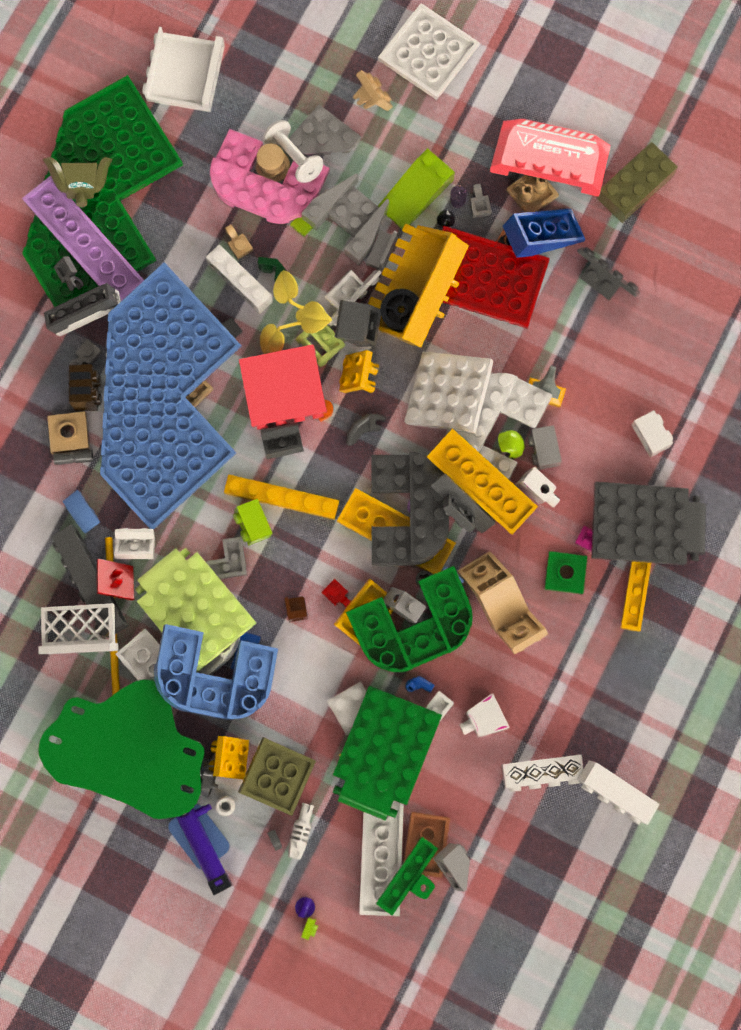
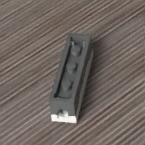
(82, 309)

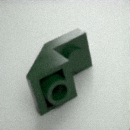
(270, 265)

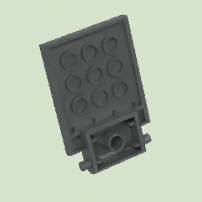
(647, 524)

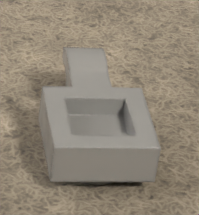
(479, 204)

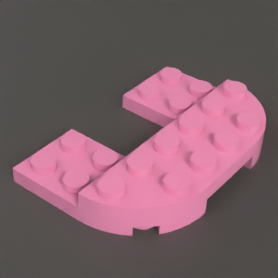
(254, 193)

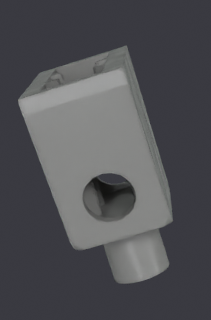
(406, 605)

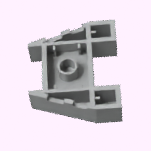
(352, 213)

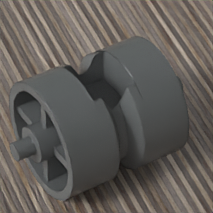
(207, 783)

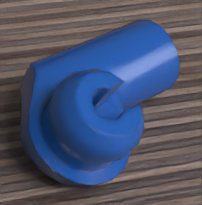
(418, 683)

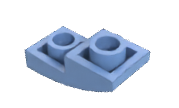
(81, 511)

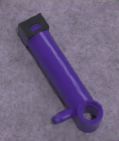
(203, 850)

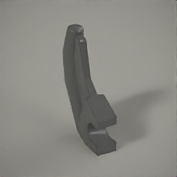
(363, 425)

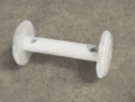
(308, 167)

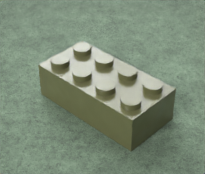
(637, 182)

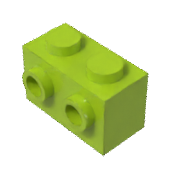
(252, 522)

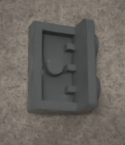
(282, 440)

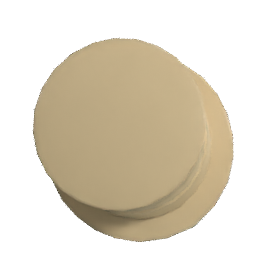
(272, 162)

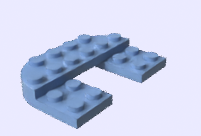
(208, 694)

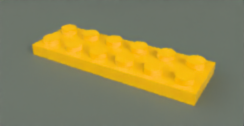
(482, 481)
(365, 512)

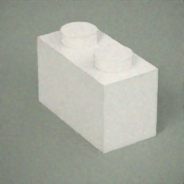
(652, 433)

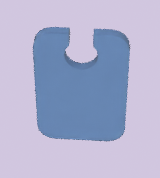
(215, 836)

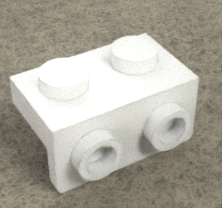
(134, 543)

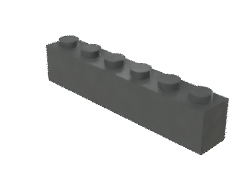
(83, 573)

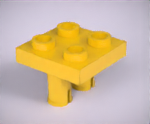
(356, 371)
(230, 757)

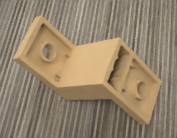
(502, 602)

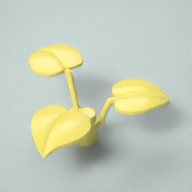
(310, 317)

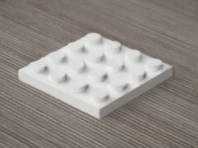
(428, 51)
(449, 391)

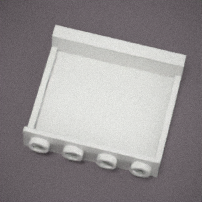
(183, 71)

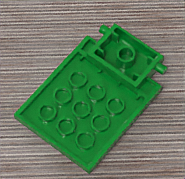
(384, 753)

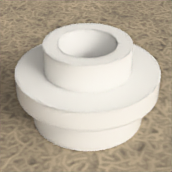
(220, 810)

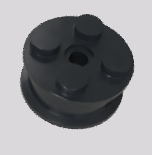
(392, 303)

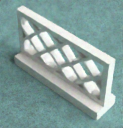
(74, 646)

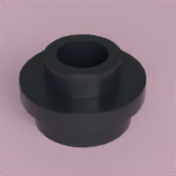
(446, 218)

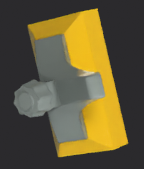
(548, 385)

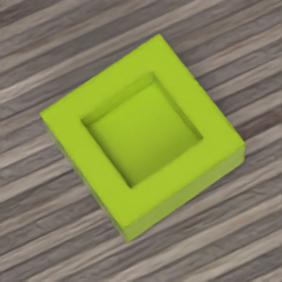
(310, 929)

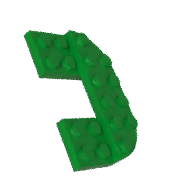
(421, 641)

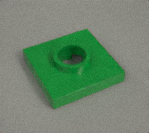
(556, 583)

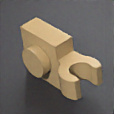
(239, 244)

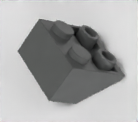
(358, 323)

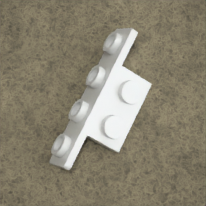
(349, 289)

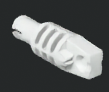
(300, 832)

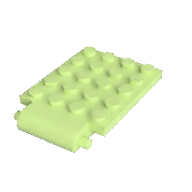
(193, 598)

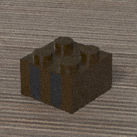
(84, 388)

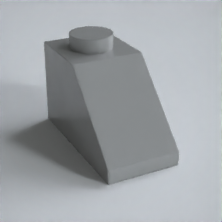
(454, 865)

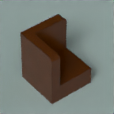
(296, 609)

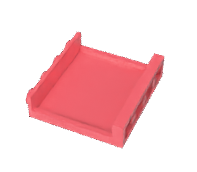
(283, 387)

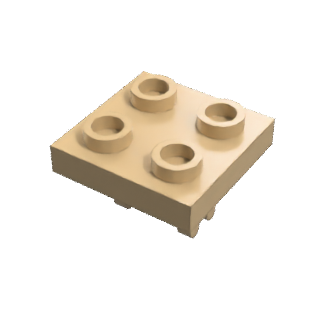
(371, 92)

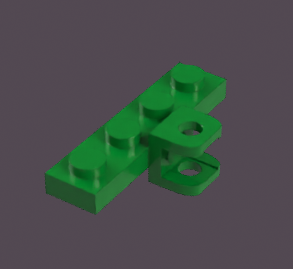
(409, 878)

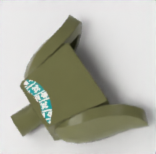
(78, 179)

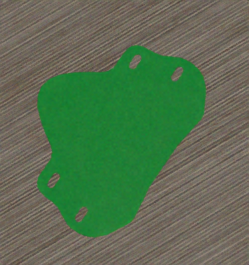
(126, 751)

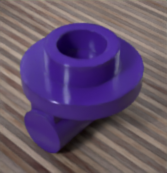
(305, 907)

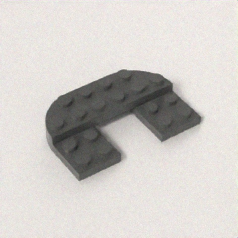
(428, 521)

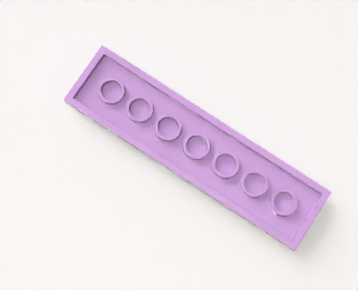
(82, 238)

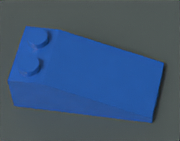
(542, 231)

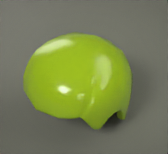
(512, 443)

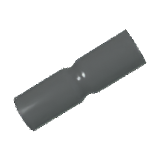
(76, 457)

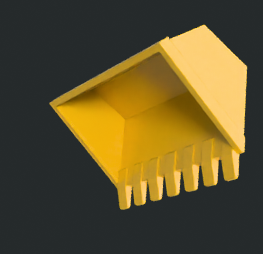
(427, 271)

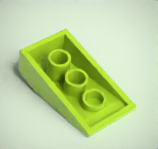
(418, 188)

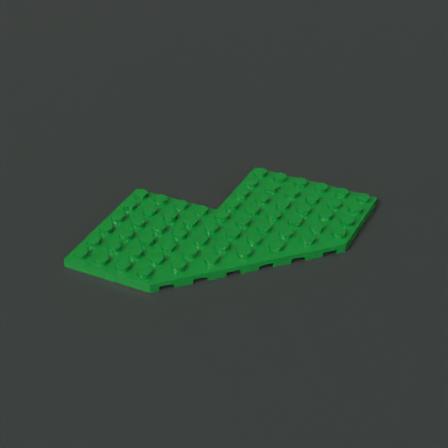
(113, 126)

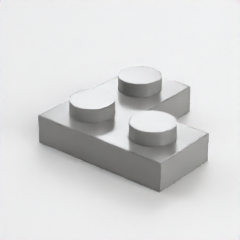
(234, 562)

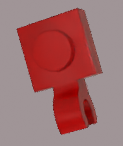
(336, 594)

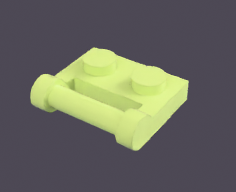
(326, 340)

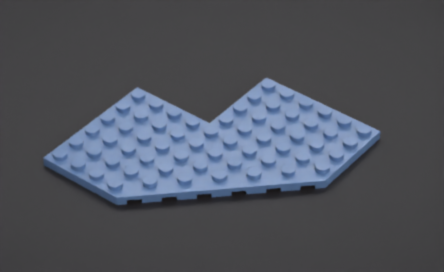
(153, 437)

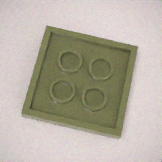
(277, 776)

